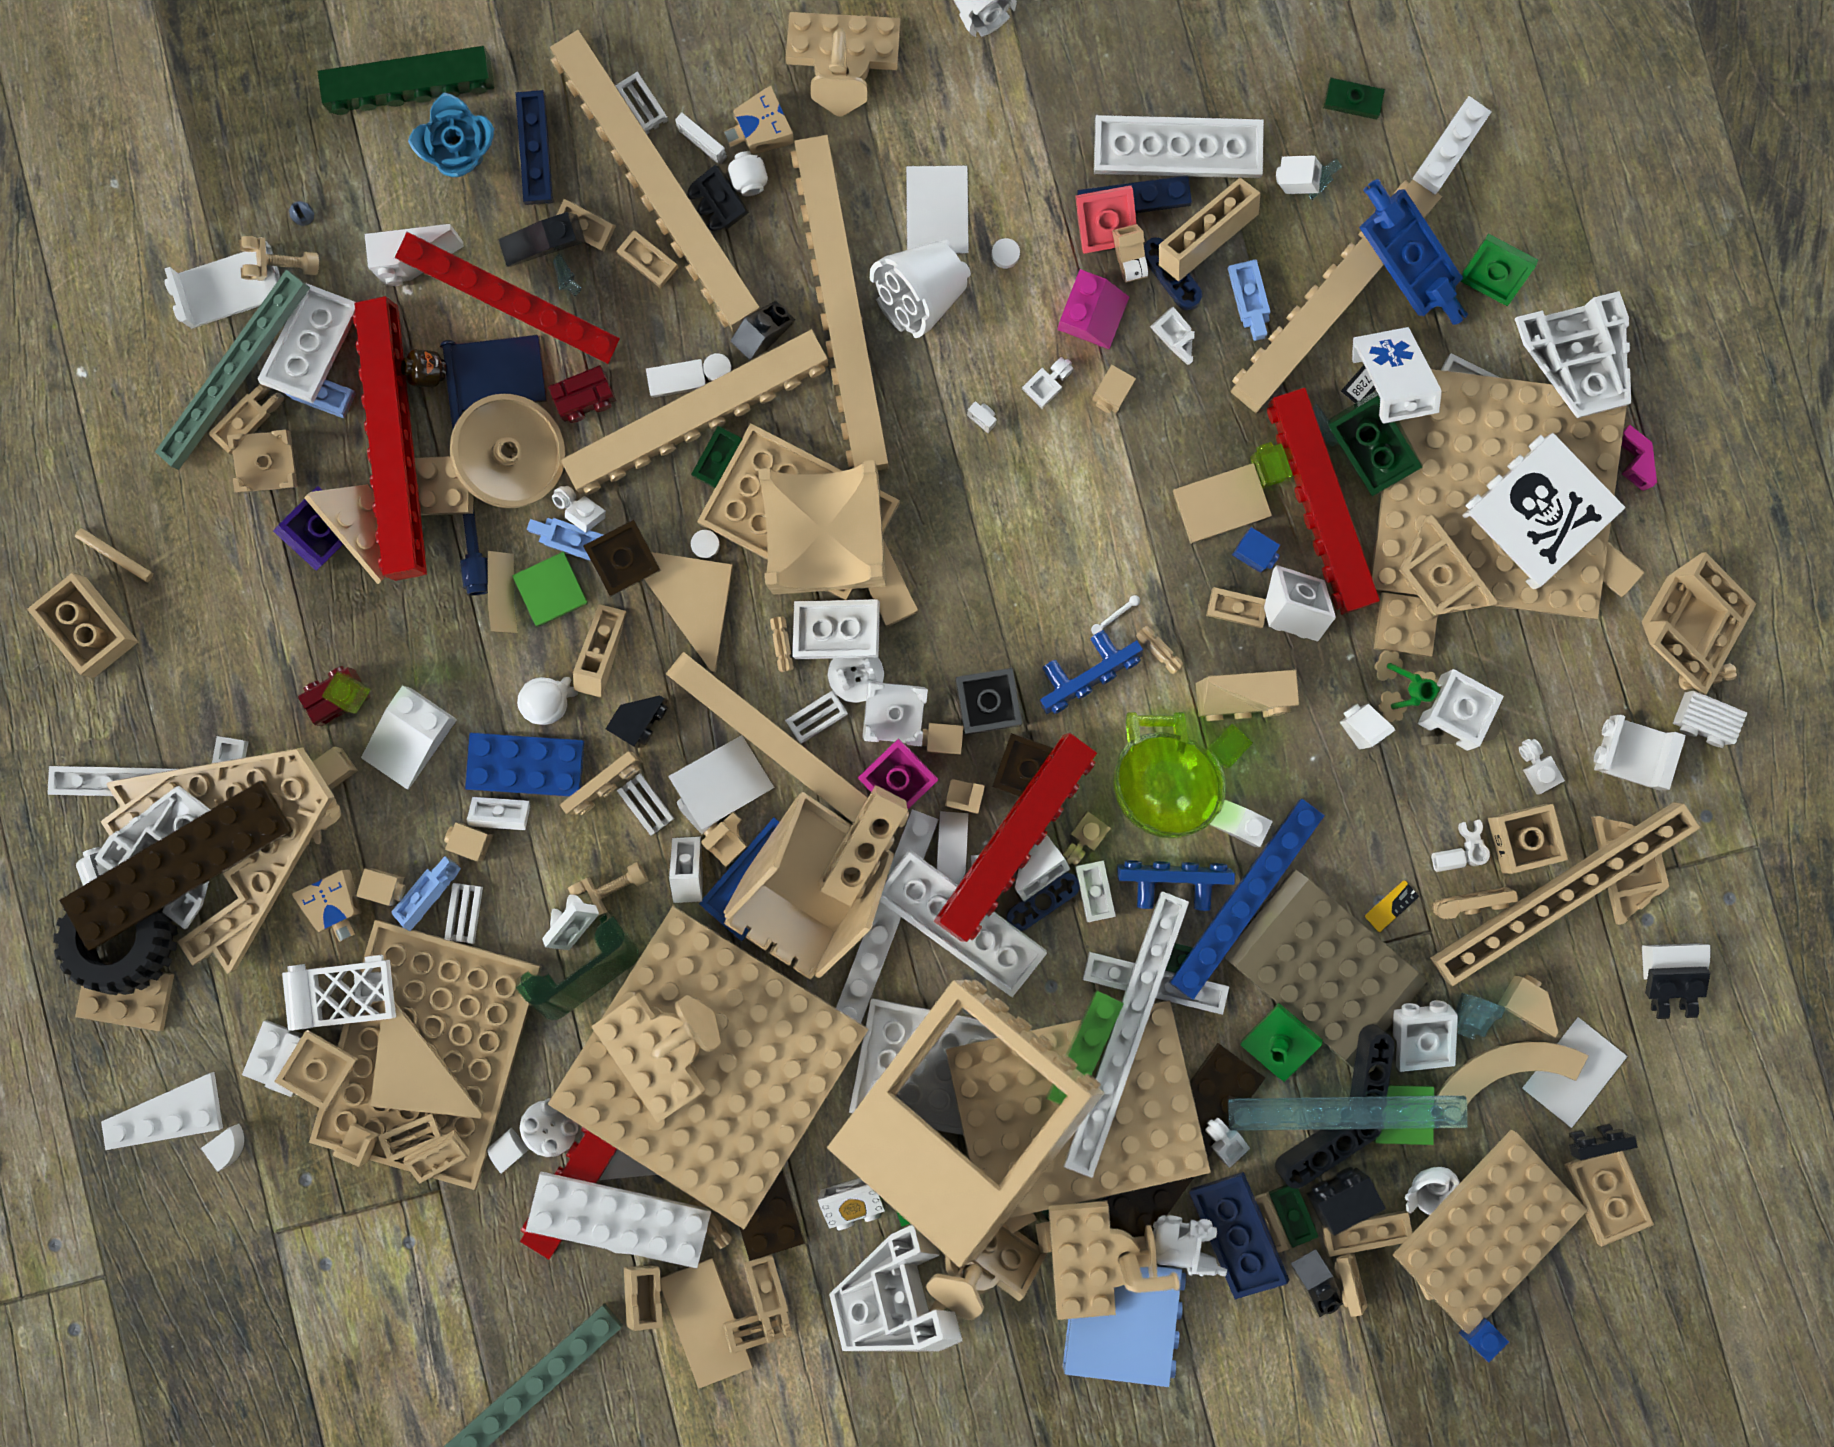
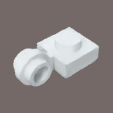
(1043, 387)
(581, 513)
(1542, 773)
(1228, 1144)

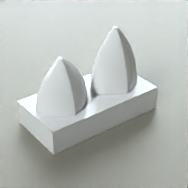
(569, 925)

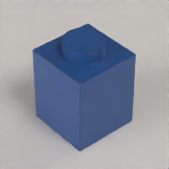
(1257, 550)
(1485, 1340)

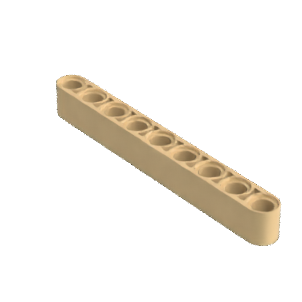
(767, 736)

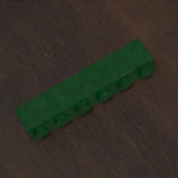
(405, 80)

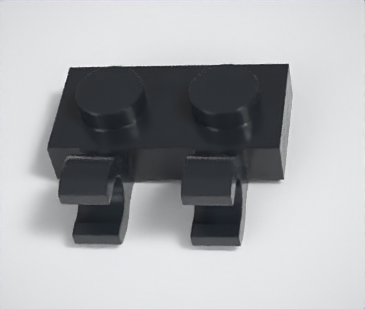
(1681, 983)
(1610, 1142)

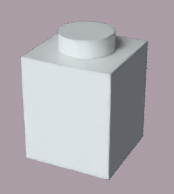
(1299, 174)

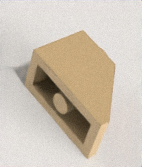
(1530, 1003)

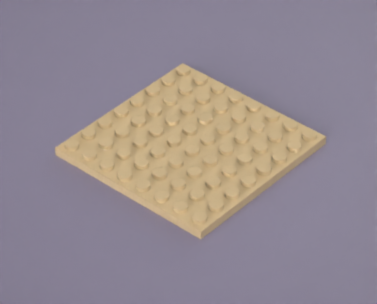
(1464, 447)
(761, 1082)

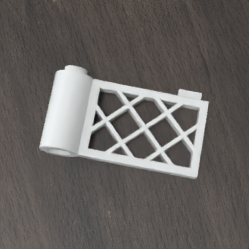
(304, 1001)

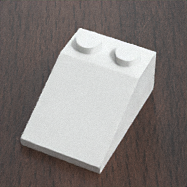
(383, 246)
(407, 736)

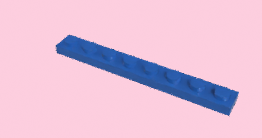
(1246, 899)

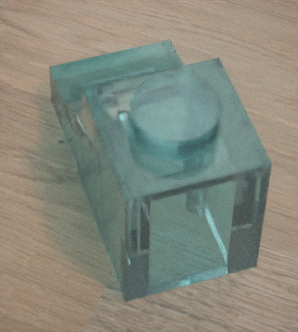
(1476, 1015)

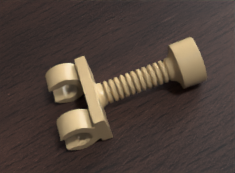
(308, 262)
(635, 875)

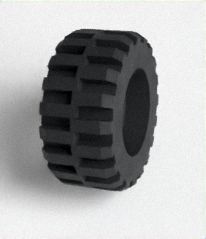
(141, 964)

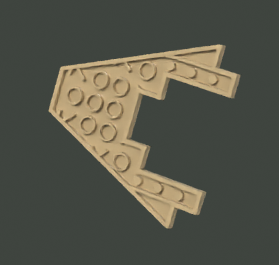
(259, 878)

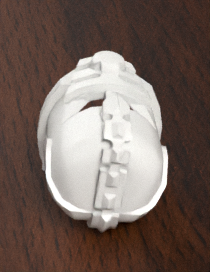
(1180, 1245)

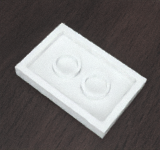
(836, 629)

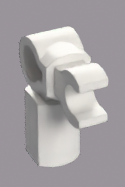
(1475, 851)

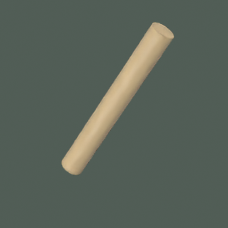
(114, 555)

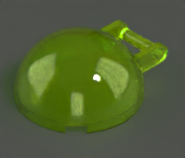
(1166, 780)

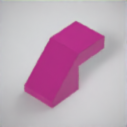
(1641, 469)

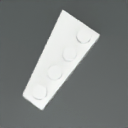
(174, 1114)

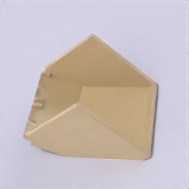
(783, 898)

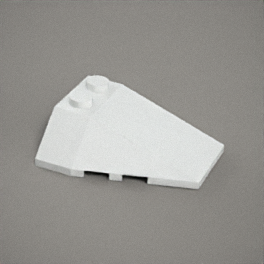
(1583, 353)
(157, 822)

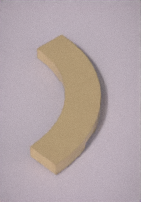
(1512, 1059)

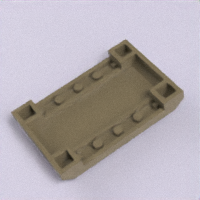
(1323, 965)

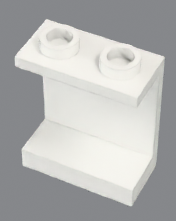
(1638, 753)

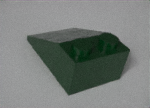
(1375, 449)

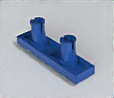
(1082, 685)
(1189, 872)

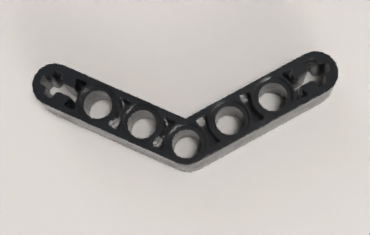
(1373, 1049)

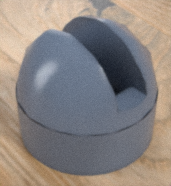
(306, 210)

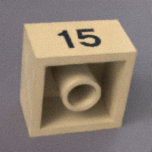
(1527, 838)

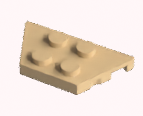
(352, 519)
(1442, 573)
(1637, 887)

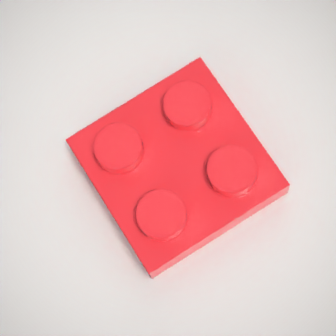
(1102, 213)

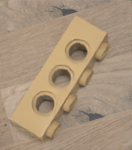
(879, 805)

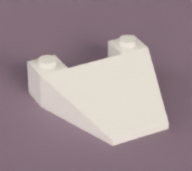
(885, 1304)

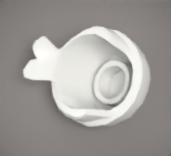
(545, 700)
(1430, 1189)

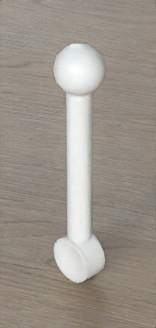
(1133, 601)

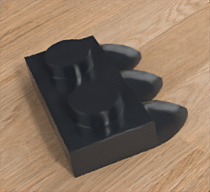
(718, 198)

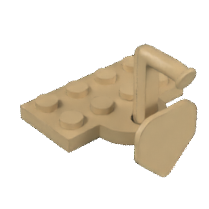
(842, 53)
(655, 1053)
(1095, 1259)
(1007, 1262)

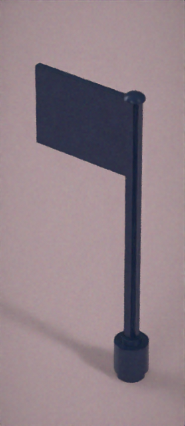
(478, 372)

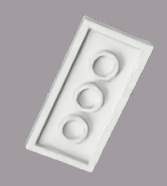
(308, 344)

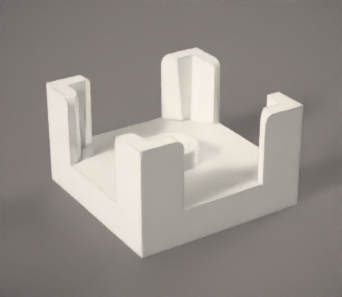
(1462, 709)
(894, 713)

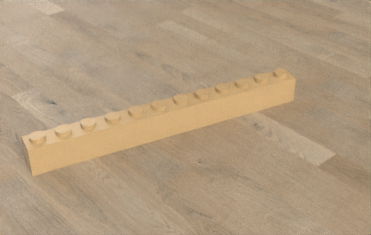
(654, 179)
(840, 302)

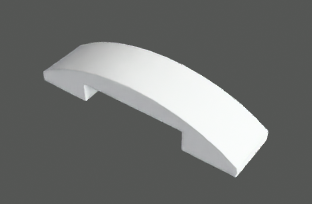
(952, 845)

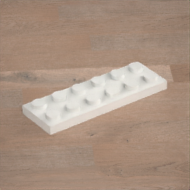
(1178, 146)
(997, 952)
(618, 1220)

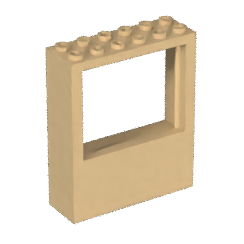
(926, 1174)

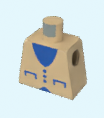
(760, 124)
(331, 904)

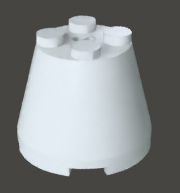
(919, 285)

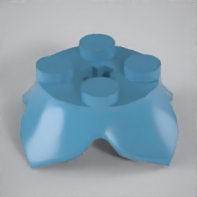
(452, 119)

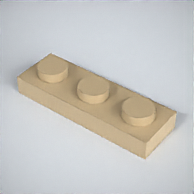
(1369, 1234)

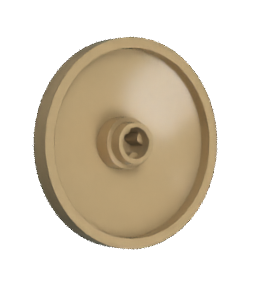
(507, 450)

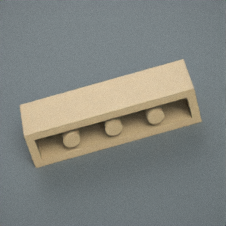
(1209, 229)

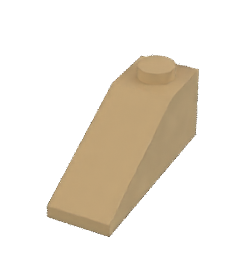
(598, 651)

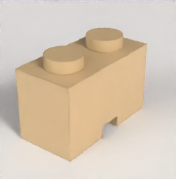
(643, 1297)

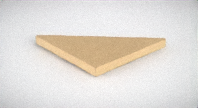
(695, 598)
(413, 1075)

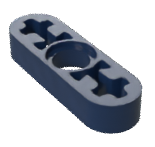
(1189, 286)
(1054, 905)

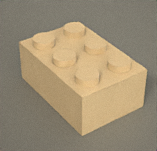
(82, 625)

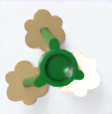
(1421, 688)

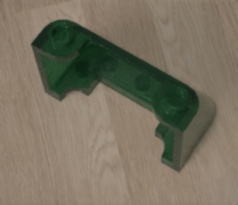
(557, 1000)

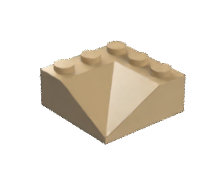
(1247, 694)

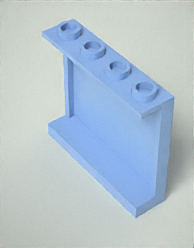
(1134, 1342)

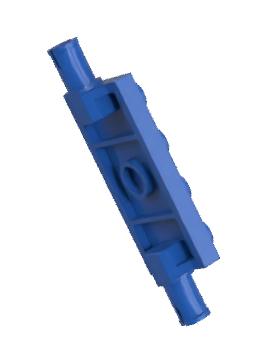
(1412, 253)

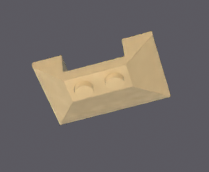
(1697, 620)

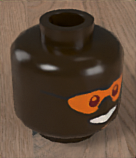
(423, 368)

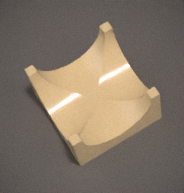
(823, 530)

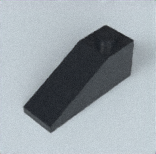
(542, 238)

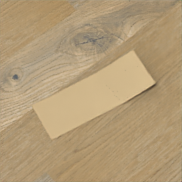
(501, 592)

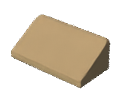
(1620, 572)

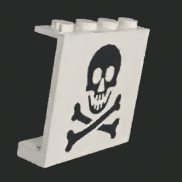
(1544, 509)

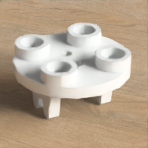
(844, 680)
(557, 1138)

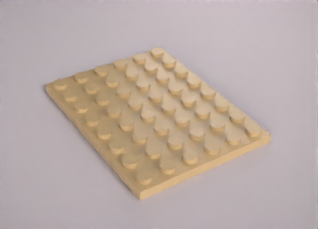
(470, 1017)
(1149, 1140)

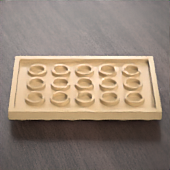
(738, 504)
(1490, 1232)

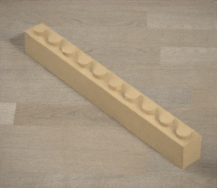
(1318, 314)
(695, 412)
(1565, 892)

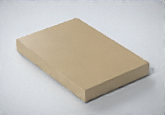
(1222, 503)
(1610, 1196)

